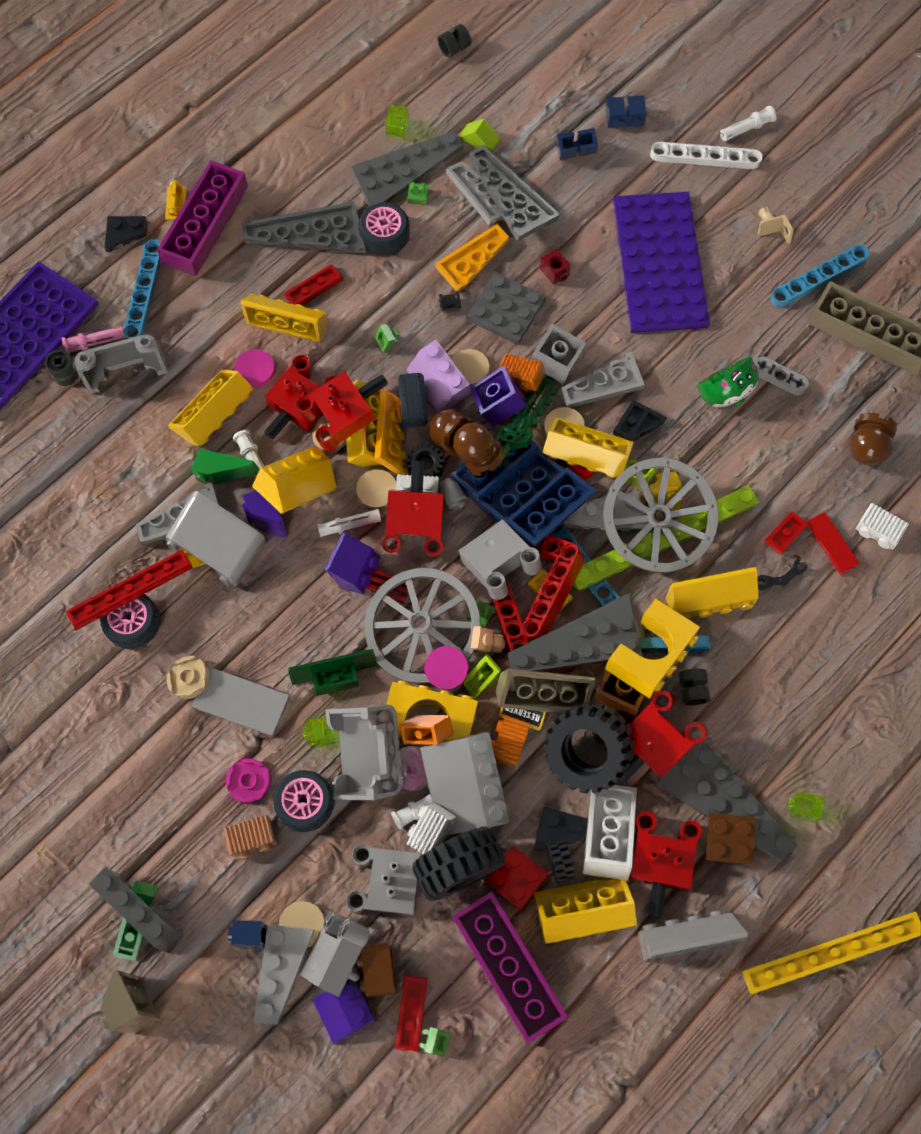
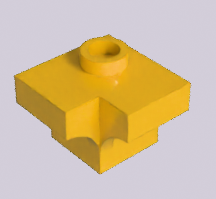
(673, 487)

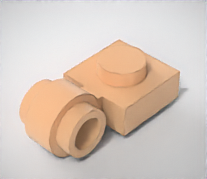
(486, 641)

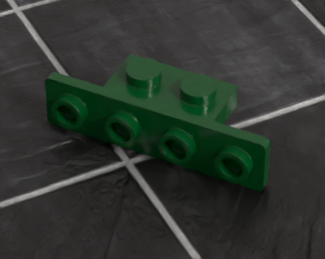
(333, 673)

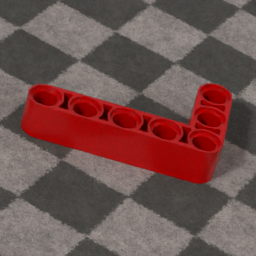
(553, 582)
(514, 622)

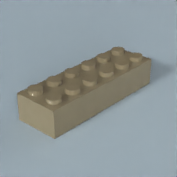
(869, 327)

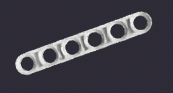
(706, 159)

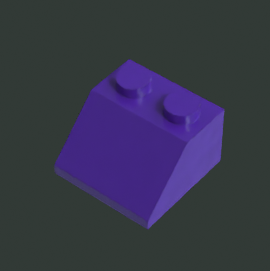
(498, 396)
(263, 514)
(352, 564)
(344, 1013)

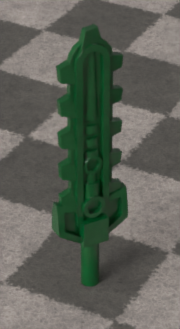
(519, 433)

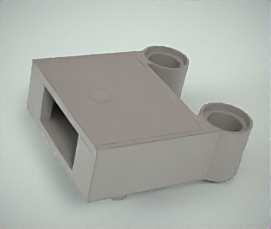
(496, 555)
(391, 882)
(335, 953)

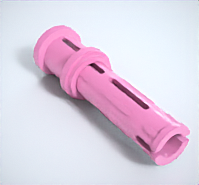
(83, 341)

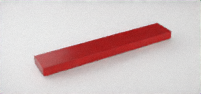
(128, 590)

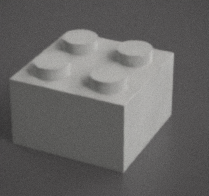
(558, 353)

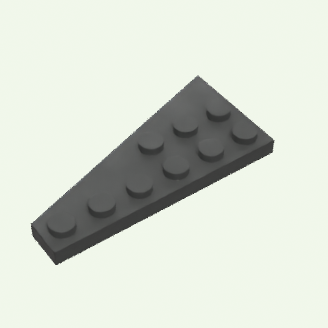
(393, 172)
(517, 202)
(319, 228)
(582, 641)
(712, 787)

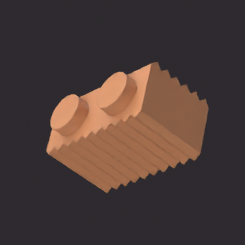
(250, 836)

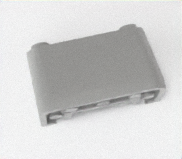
(96, 361)
(216, 538)
(367, 750)

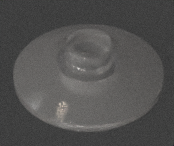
(409, 781)

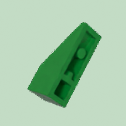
(221, 468)
(129, 938)

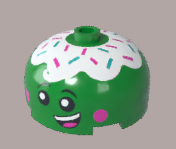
(730, 384)

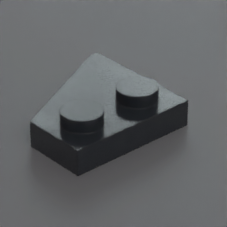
(124, 230)
(638, 421)
(557, 826)

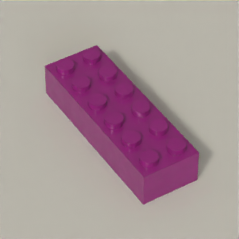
(202, 218)
(509, 968)

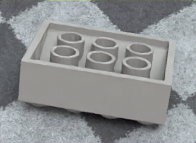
(466, 782)
(690, 936)

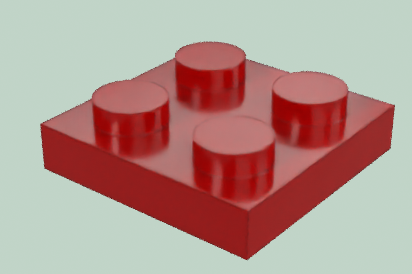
(517, 878)

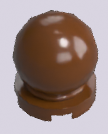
(444, 427)
(872, 439)
(477, 448)

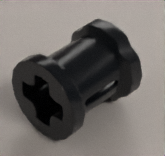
(449, 301)

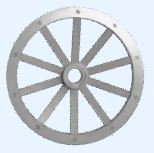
(695, 479)
(381, 595)

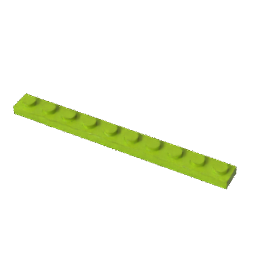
(613, 563)

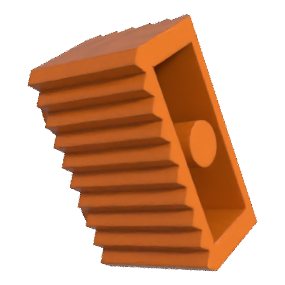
(524, 371)
(426, 729)
(510, 740)

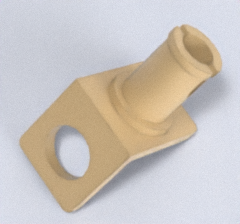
(774, 224)

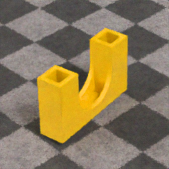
(648, 674)
(460, 709)

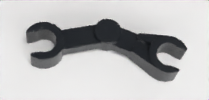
(783, 580)

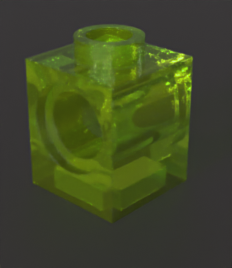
(397, 121)
(318, 732)
(815, 807)

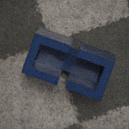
(619, 116)
(585, 144)
(247, 934)

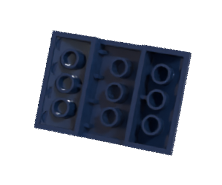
(526, 492)

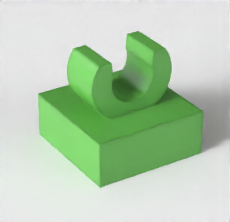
(418, 193)
(386, 337)
(486, 613)
(436, 1042)

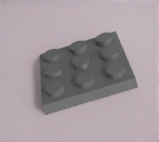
(506, 308)

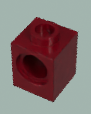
(552, 260)

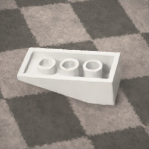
(610, 833)

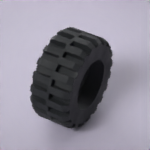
(574, 770)
(458, 863)

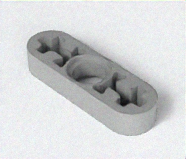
(791, 387)

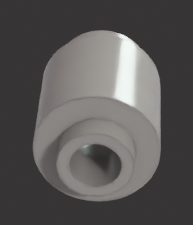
(453, 494)

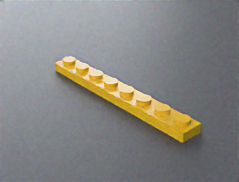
(832, 953)

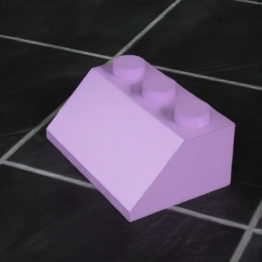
(442, 379)

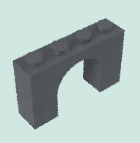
(132, 908)

